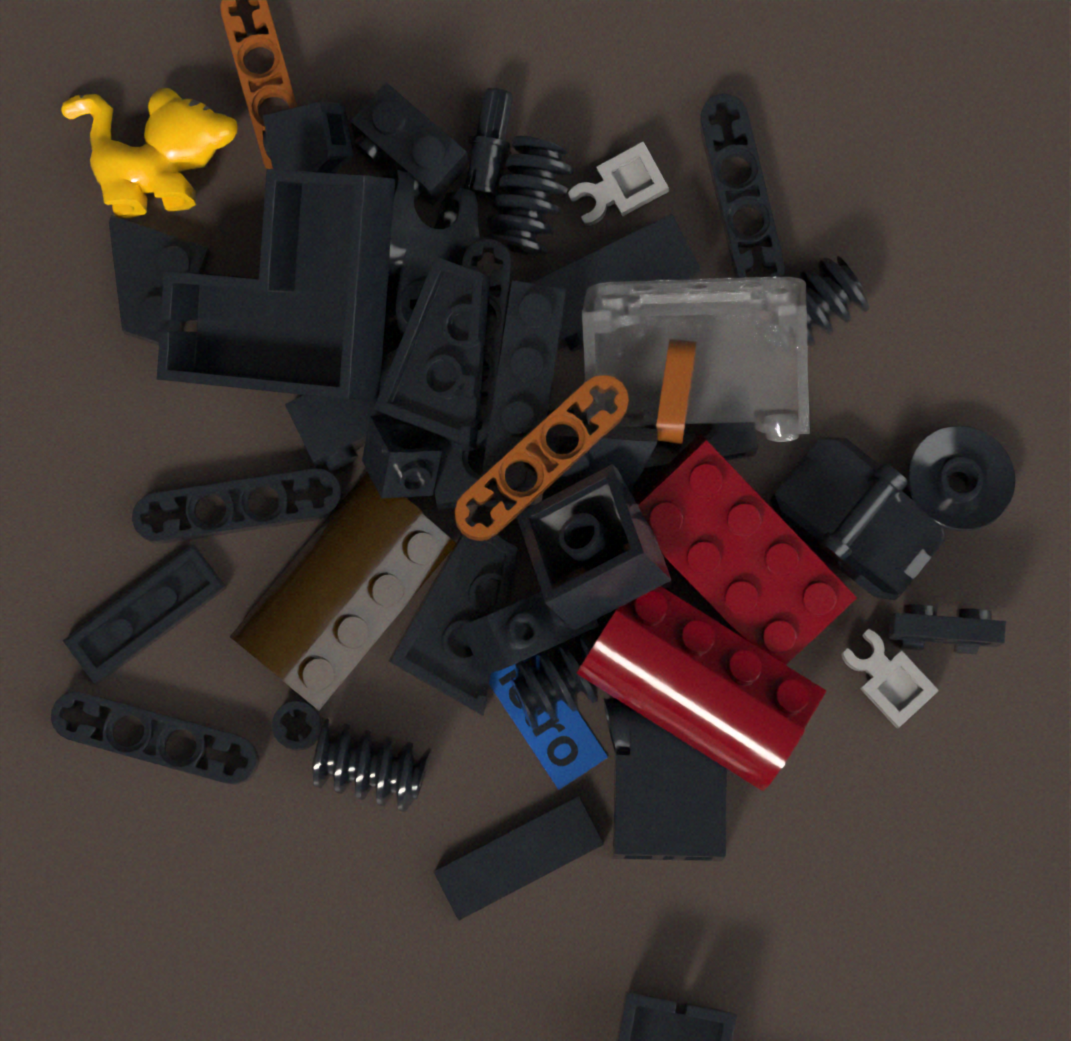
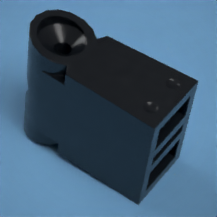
(664, 793)

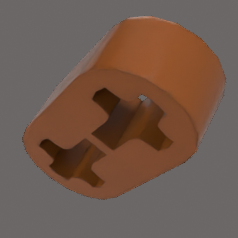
(676, 390)

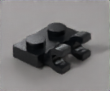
(966, 631)

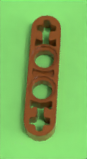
(257, 86)
(536, 452)

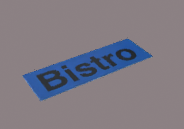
(562, 745)

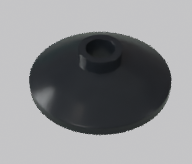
(976, 460)

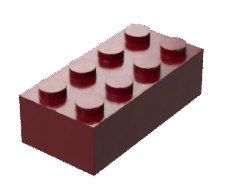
(740, 552)

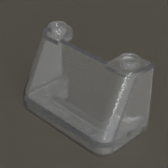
(747, 351)

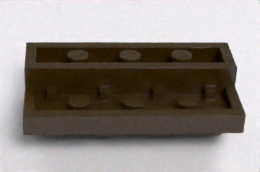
(342, 591)

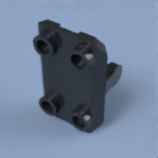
(858, 517)

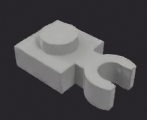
(627, 181)
(894, 685)

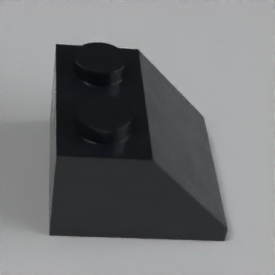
(592, 548)

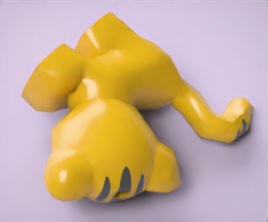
(177, 137)

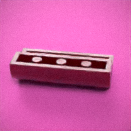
(703, 684)

